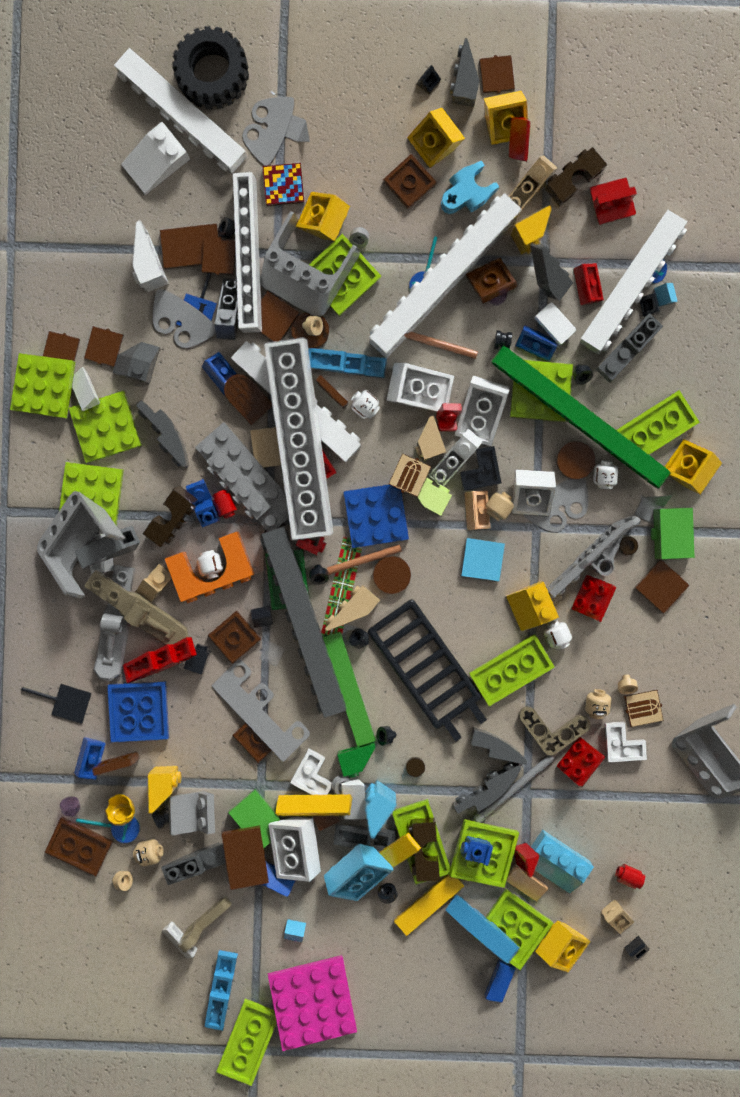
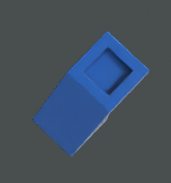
(205, 508)

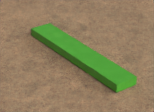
(349, 687)

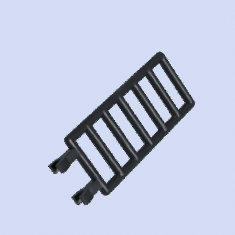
(405, 677)

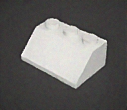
(295, 848)

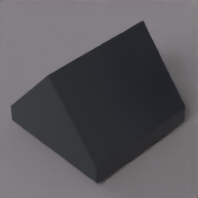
(429, 80)
(650, 305)
(261, 616)
(636, 948)

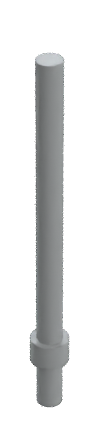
(480, 816)

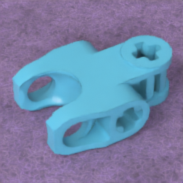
(466, 191)

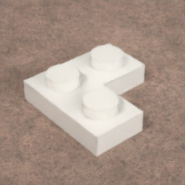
(618, 748)
(307, 777)

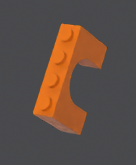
(190, 586)

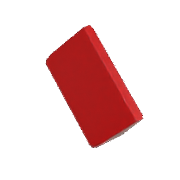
(519, 138)
(588, 283)
(526, 858)

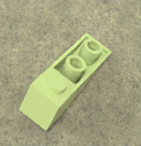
(434, 498)

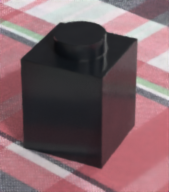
(199, 662)

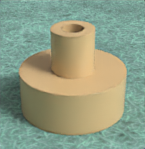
(313, 325)
(627, 685)
(122, 880)

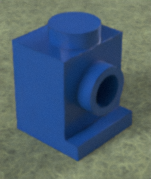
(471, 845)

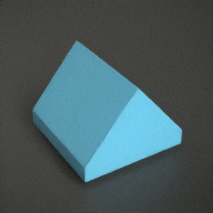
(665, 294)
(294, 930)

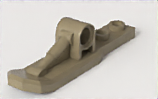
(138, 610)

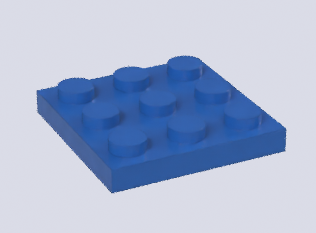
(375, 515)
(138, 711)

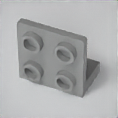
(191, 813)

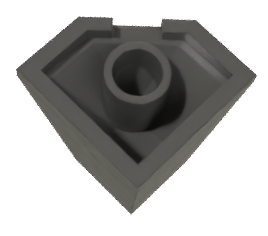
(137, 362)

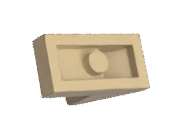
(154, 583)
(617, 916)

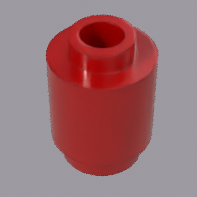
(224, 504)
(630, 876)

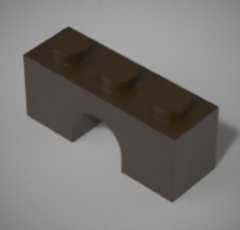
(587, 165)
(180, 504)
(425, 867)

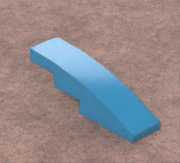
(347, 363)
(482, 929)
(221, 990)

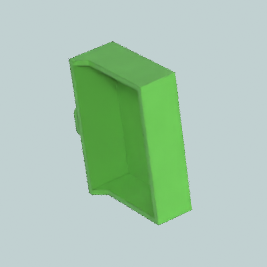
(673, 533)
(254, 811)

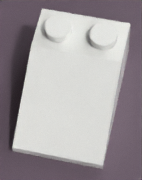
(155, 158)
(146, 263)
(419, 387)
(482, 409)

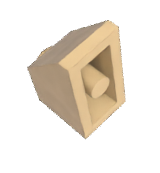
(430, 441)

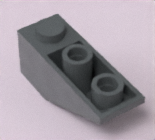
(467, 80)
(549, 275)
(227, 311)
(107, 548)

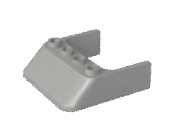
(298, 281)
(69, 531)
(709, 754)

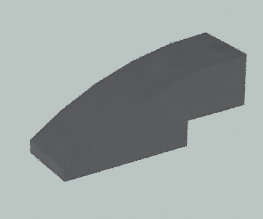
(496, 746)
(353, 835)

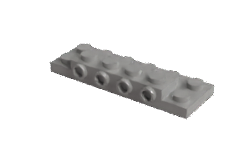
(244, 477)

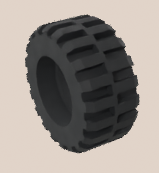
(206, 43)

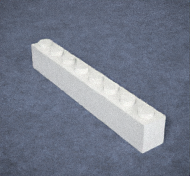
(180, 110)
(247, 252)
(633, 282)
(331, 431)

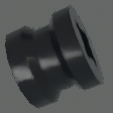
(502, 339)
(161, 817)

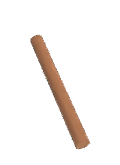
(441, 344)
(364, 559)

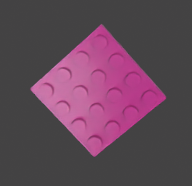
(312, 1002)

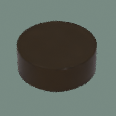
(628, 545)
(415, 766)

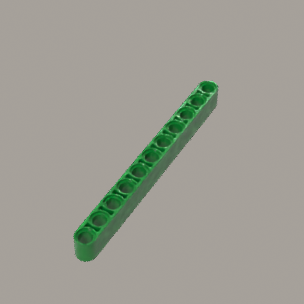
(580, 417)

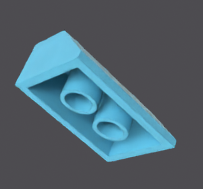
(379, 805)
(560, 862)
(357, 873)

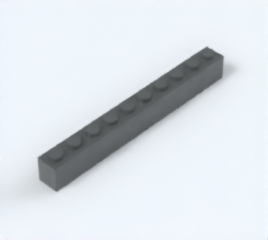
(304, 622)

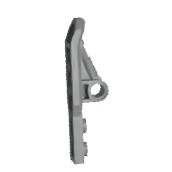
(601, 550)
(113, 632)

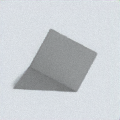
(297, 130)
(647, 504)

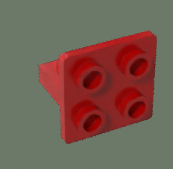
(613, 200)
(594, 598)
(580, 761)

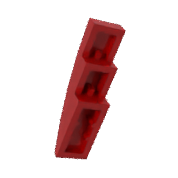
(159, 660)

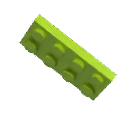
(660, 423)
(511, 669)
(403, 817)
(247, 1042)

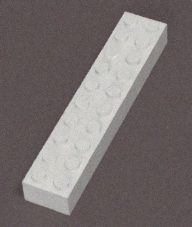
(445, 275)
(299, 438)

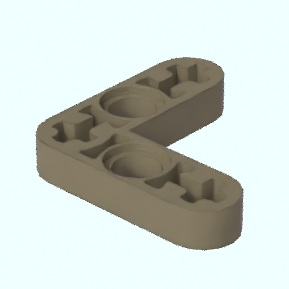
(547, 736)
(193, 932)

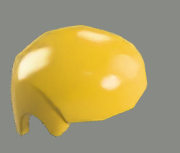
(120, 810)

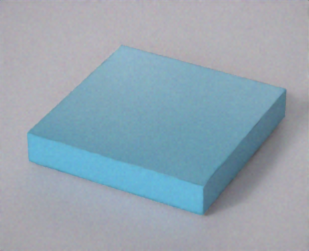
(483, 559)

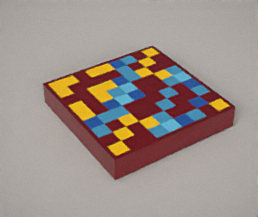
(283, 184)

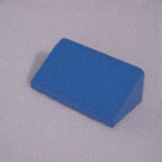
(536, 343)
(218, 370)
(89, 756)
(279, 885)
(499, 981)

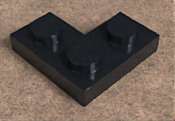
(487, 471)

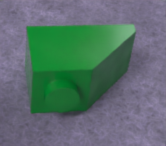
(355, 759)

